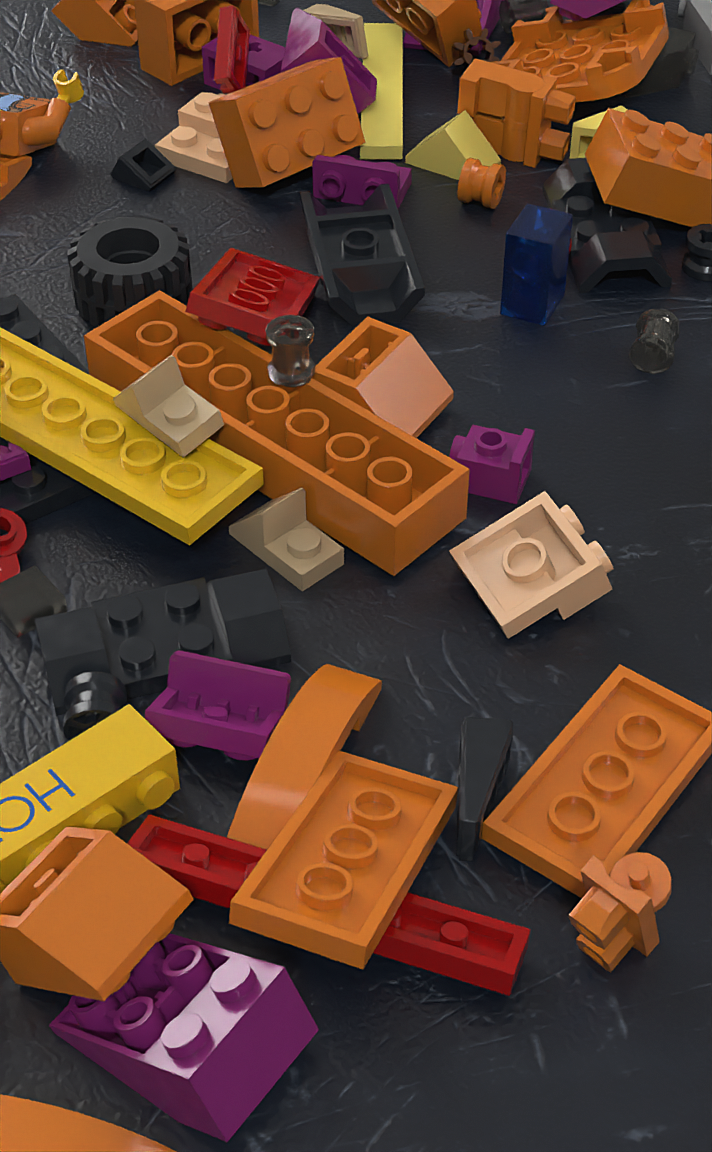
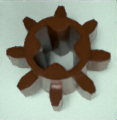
(486, 48)

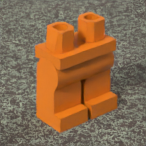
(516, 111)

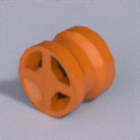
(481, 183)

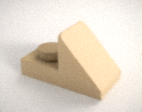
(170, 408)
(288, 541)

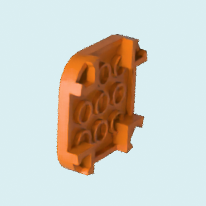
(591, 55)

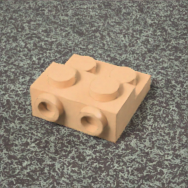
(196, 141)
(533, 565)

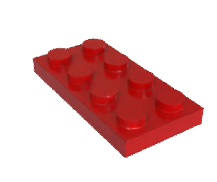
(250, 293)

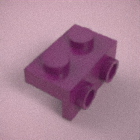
(219, 705)

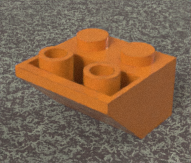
(99, 20)
(386, 375)
(85, 914)

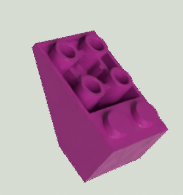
(313, 40)
(195, 1032)

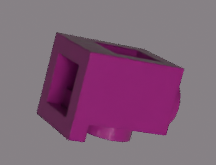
(496, 461)

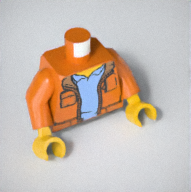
(36, 122)

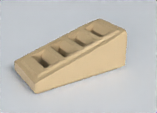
(344, 25)

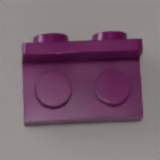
(354, 180)

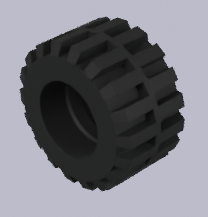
(125, 263)

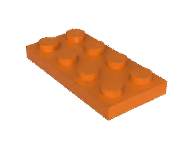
(603, 780)
(345, 859)

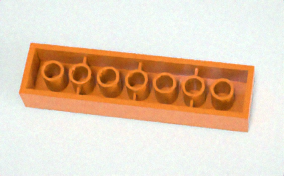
(359, 472)

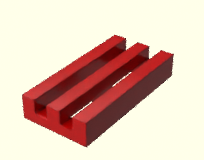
(231, 51)

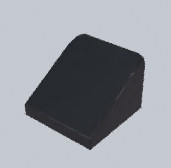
(142, 167)

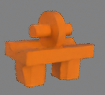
(621, 907)

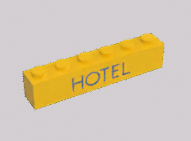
(86, 783)

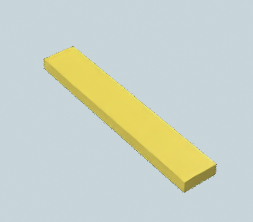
(384, 117)

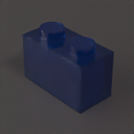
(535, 264)

